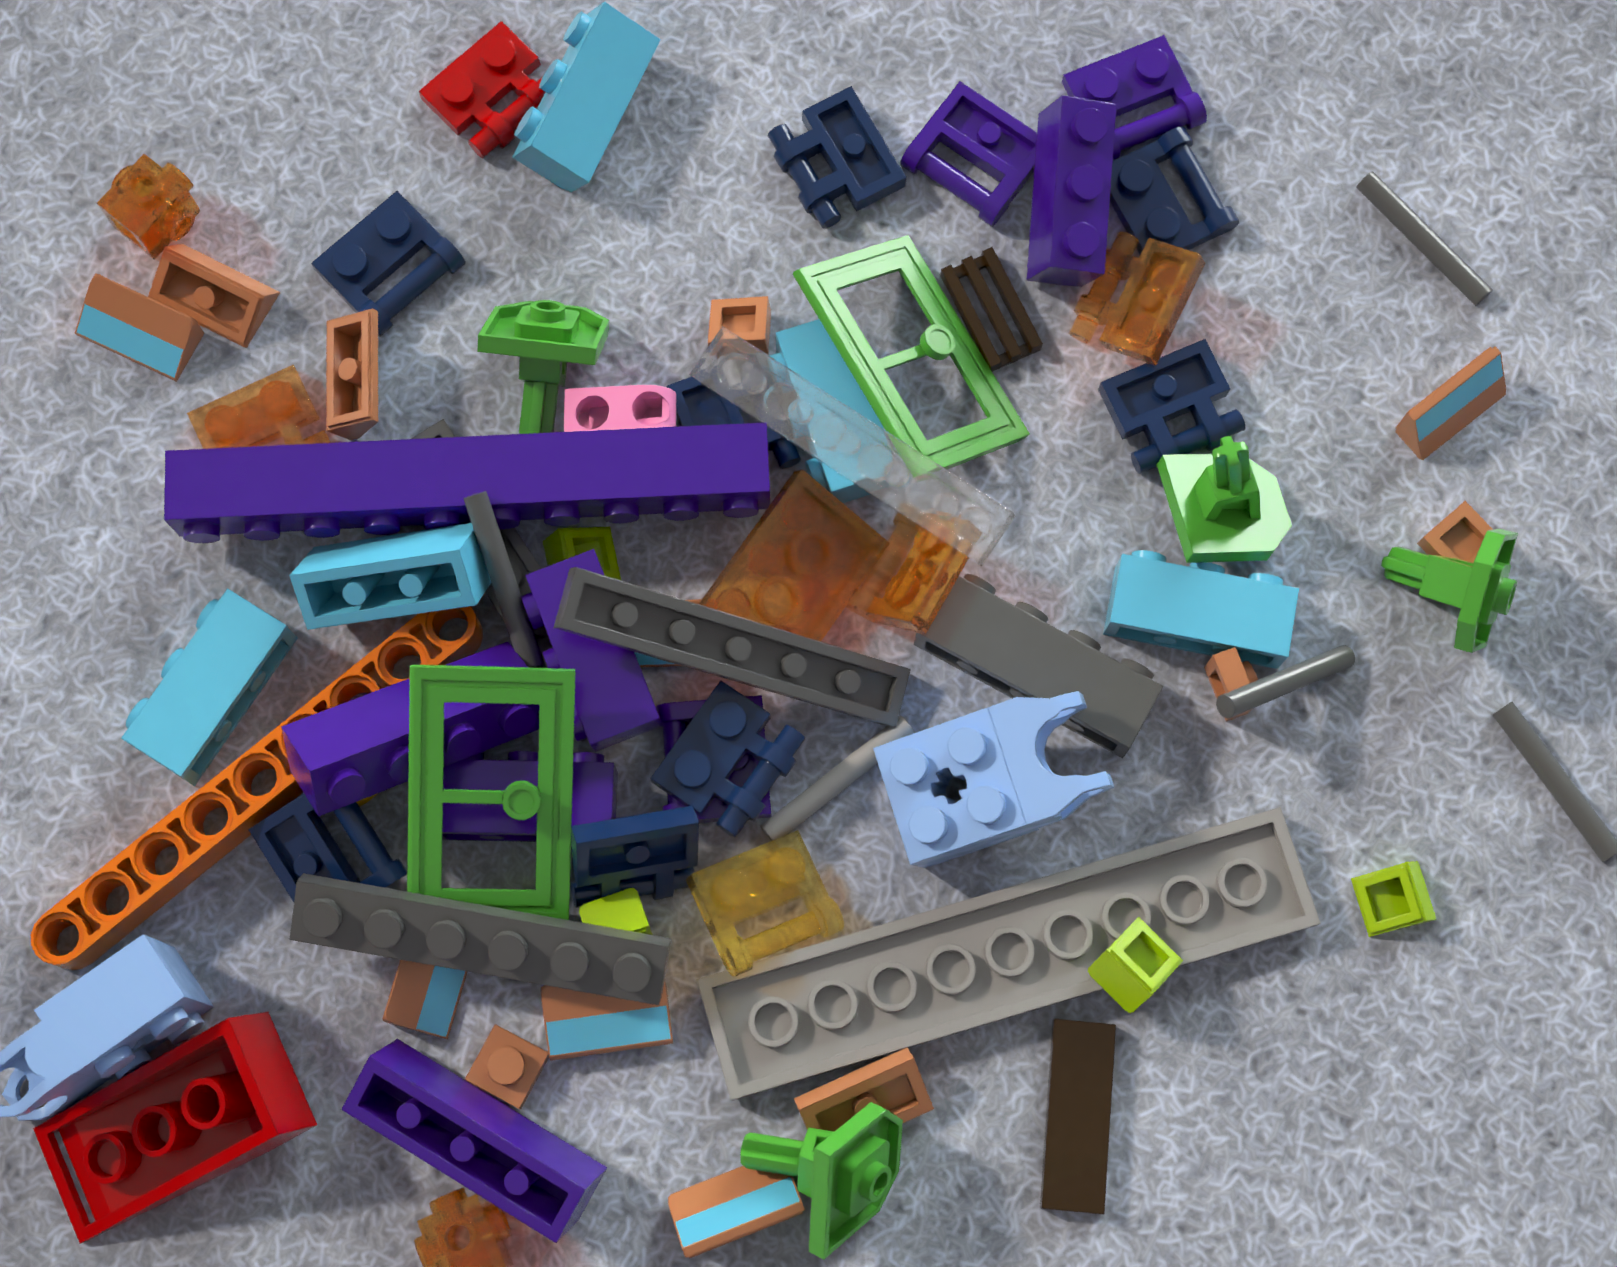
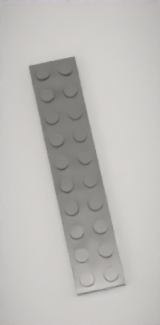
(1000, 953)

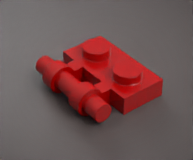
(480, 80)

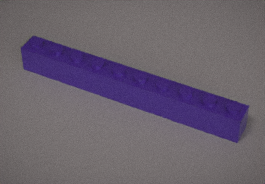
(425, 480)

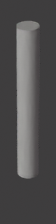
(832, 783)

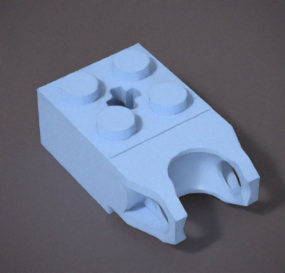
(1005, 775)
(102, 1028)

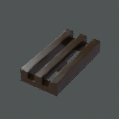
(971, 268)

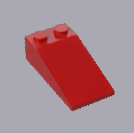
(176, 1123)

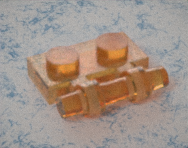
(1150, 302)
(259, 414)

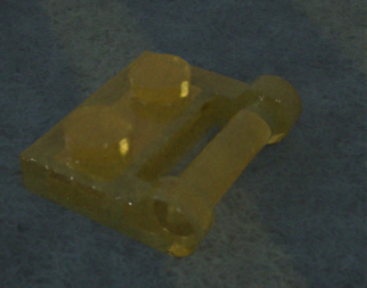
(754, 885)

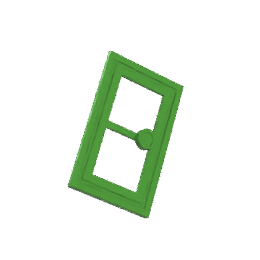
(942, 338)
(521, 800)

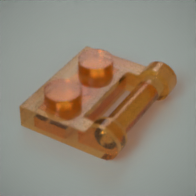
(918, 587)

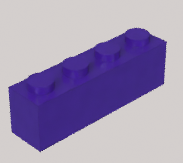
(365, 741)
(474, 1139)

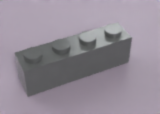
(1029, 658)

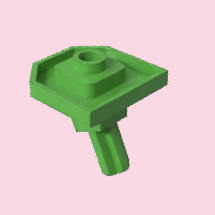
(545, 339)
(1224, 504)
(1476, 587)
(840, 1171)

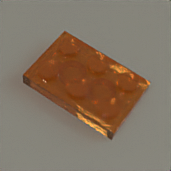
(798, 562)

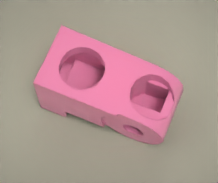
(619, 408)

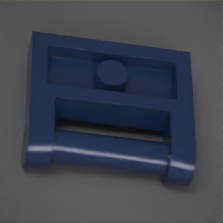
(1150, 206)
(377, 250)
(300, 843)

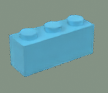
(584, 96)
(814, 357)
(390, 576)
(1201, 608)
(208, 686)

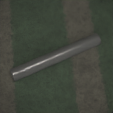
(1423, 238)
(503, 578)
(1285, 681)
(1557, 781)

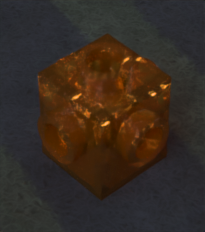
(150, 205)
(485, 1224)

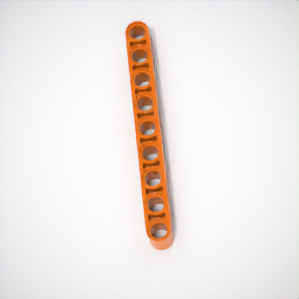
(231, 790)

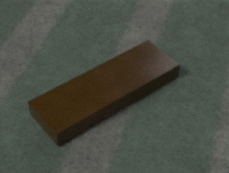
(1078, 1116)

